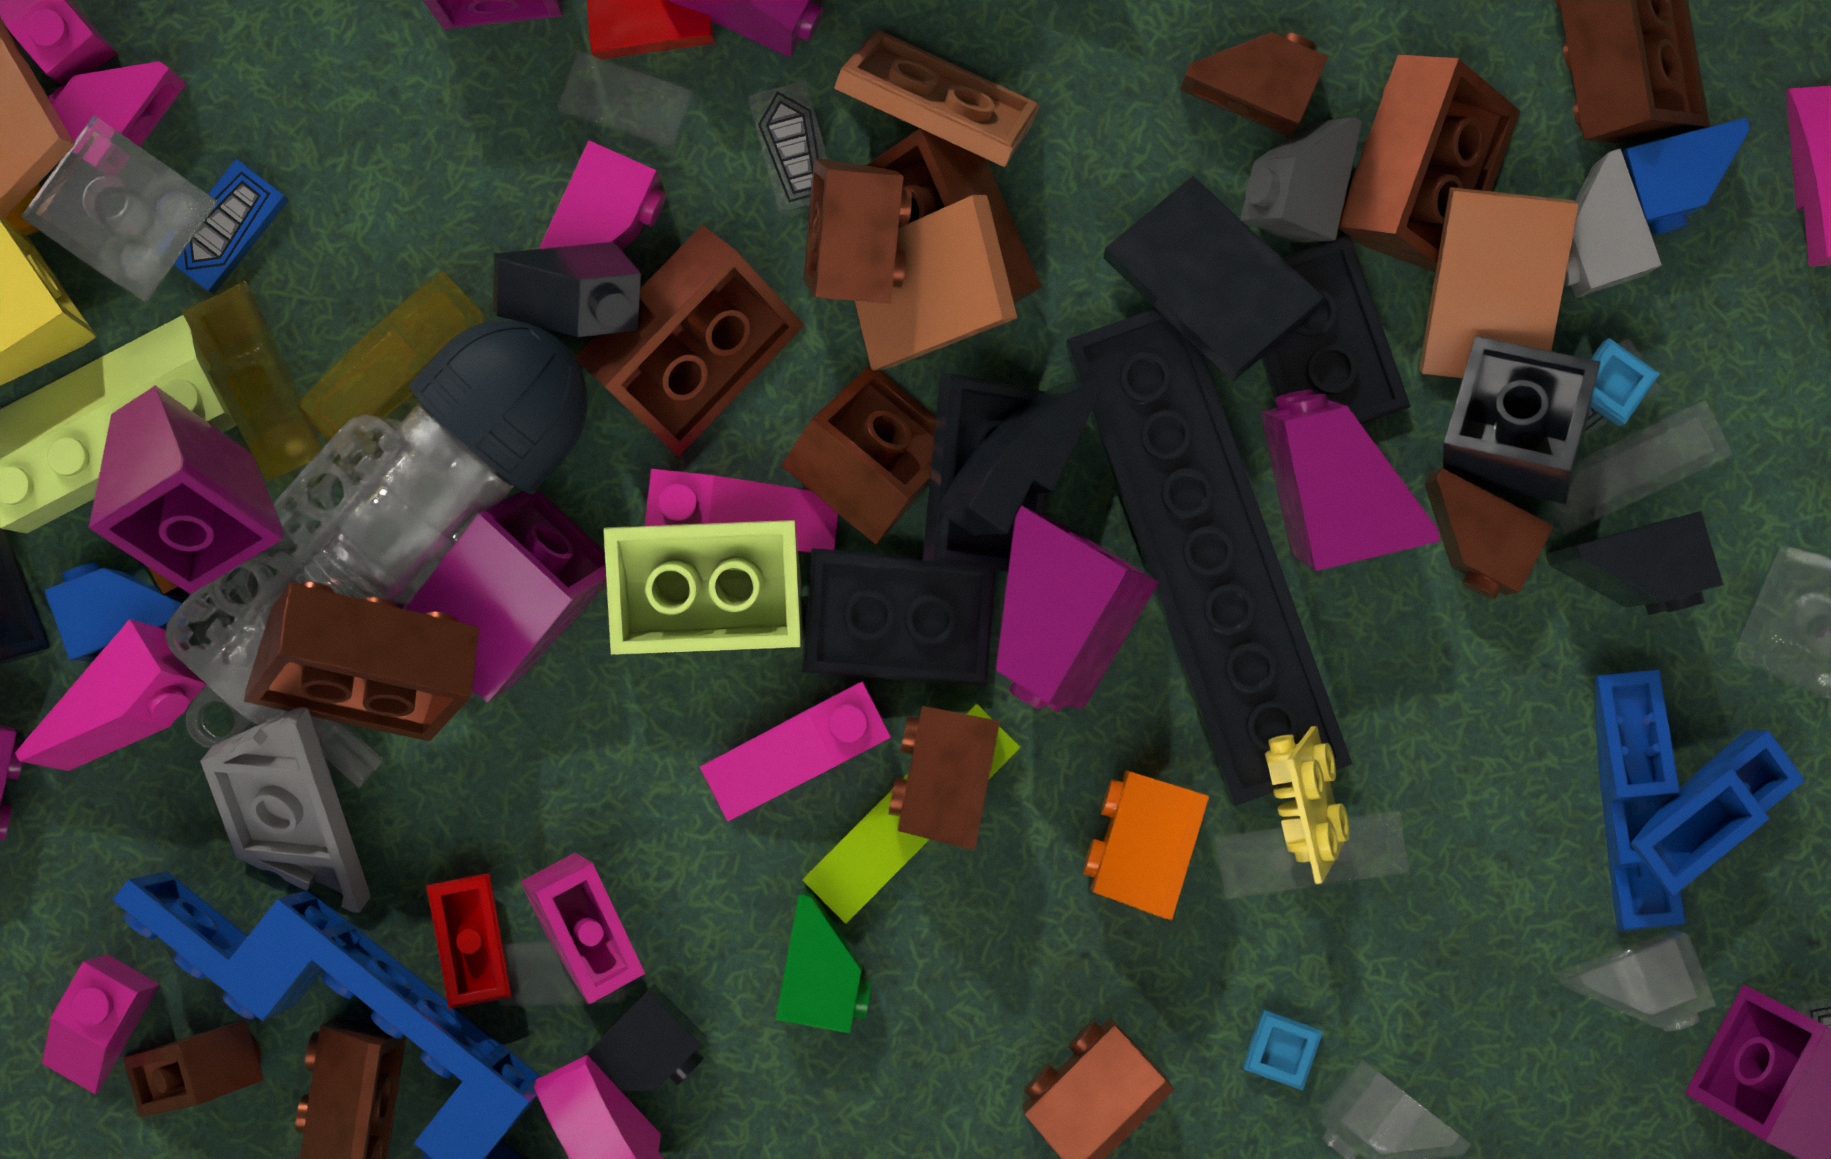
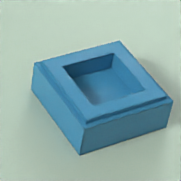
(1620, 382)
(1282, 1049)

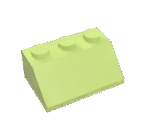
(703, 587)

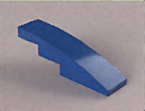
(1635, 782)

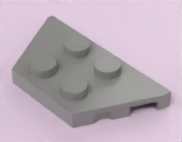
(285, 806)

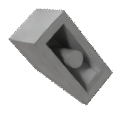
(1610, 231)

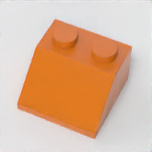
(1145, 843)

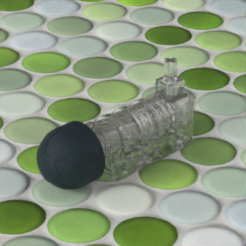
(490, 416)

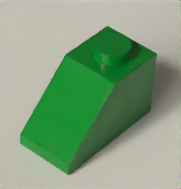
(821, 973)

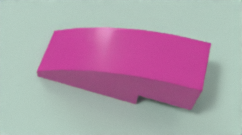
(1811, 162)
(594, 1115)

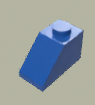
(1682, 172)
(99, 602)

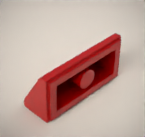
(644, 26)
(469, 940)

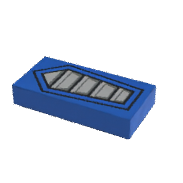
(233, 226)

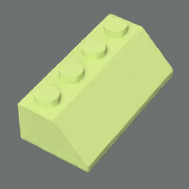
(59, 433)

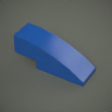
(1716, 809)

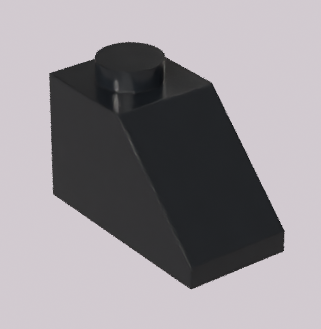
(568, 289)
(649, 1045)

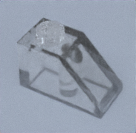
(1648, 980)
(1383, 1122)

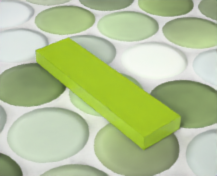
(877, 849)

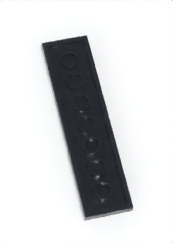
(1205, 547)

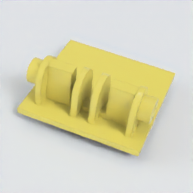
(1312, 822)

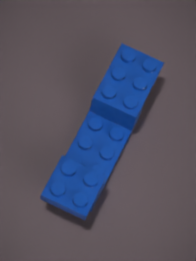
(286, 956)

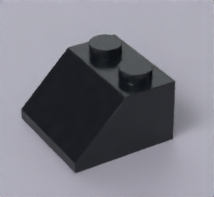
(1520, 419)
(1649, 565)

